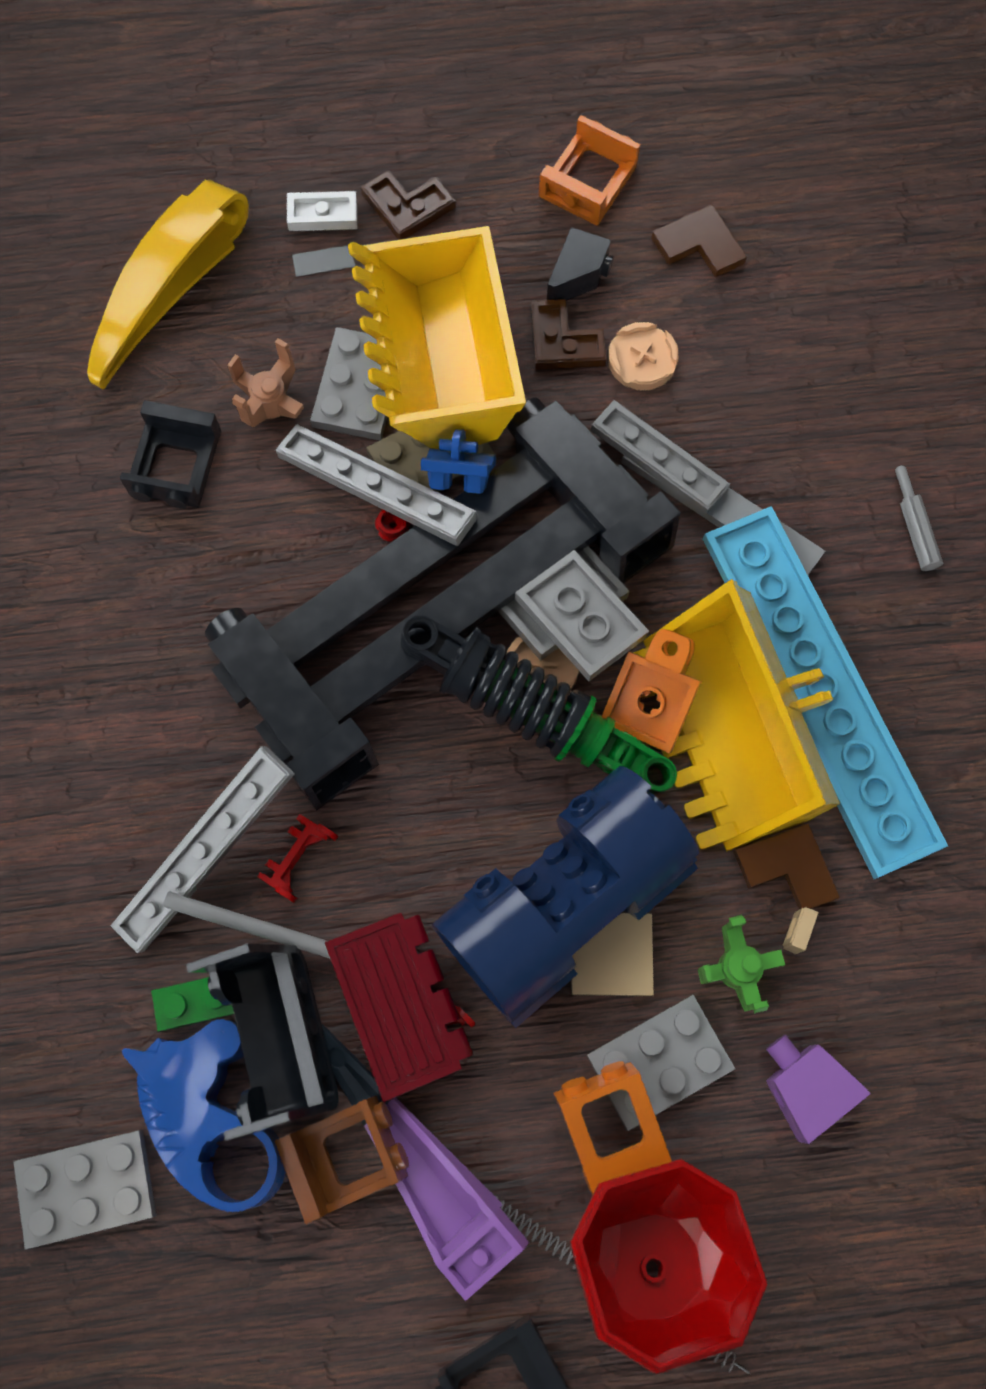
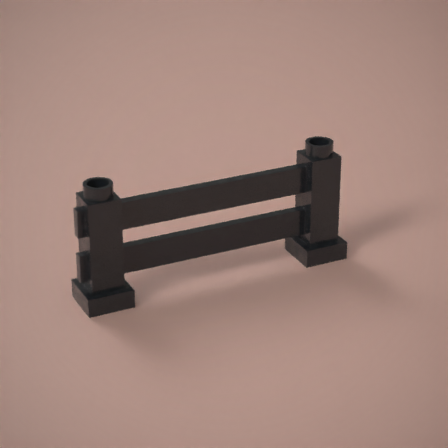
(314, 724)

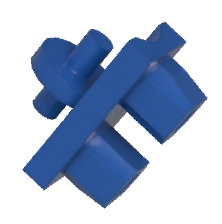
(458, 457)

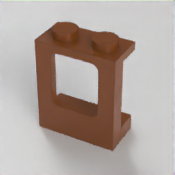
(312, 1170)

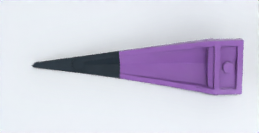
(450, 1206)

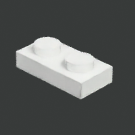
(322, 211)

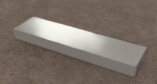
(660, 457)

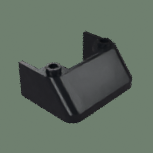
(277, 1033)

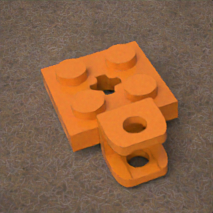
(666, 678)

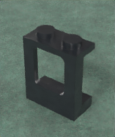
(175, 429)
(525, 1347)

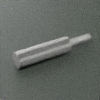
(918, 524)

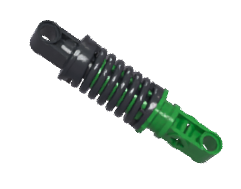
(560, 718)

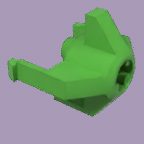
(741, 966)

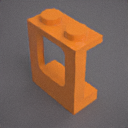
(576, 196)
(646, 1154)

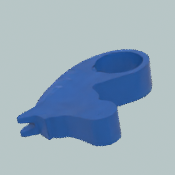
(182, 1113)

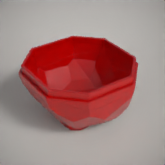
(704, 1257)

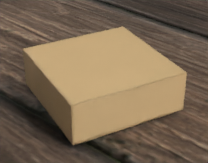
(800, 930)

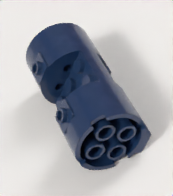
(613, 857)

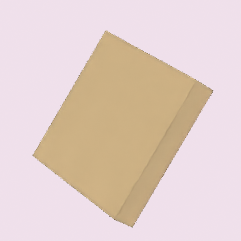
(617, 960)

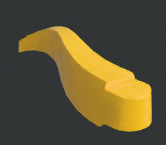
(164, 266)

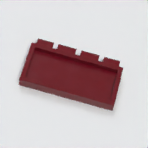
(394, 1004)

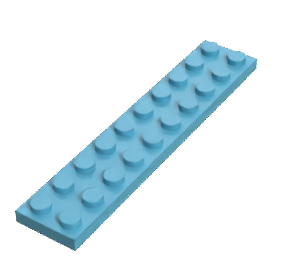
(854, 744)

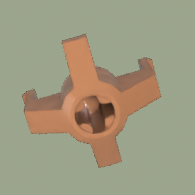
(266, 389)

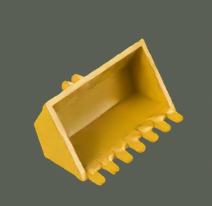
(439, 335)
(746, 726)

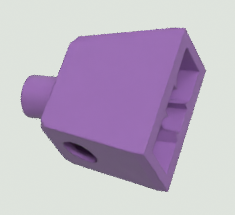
(811, 1088)

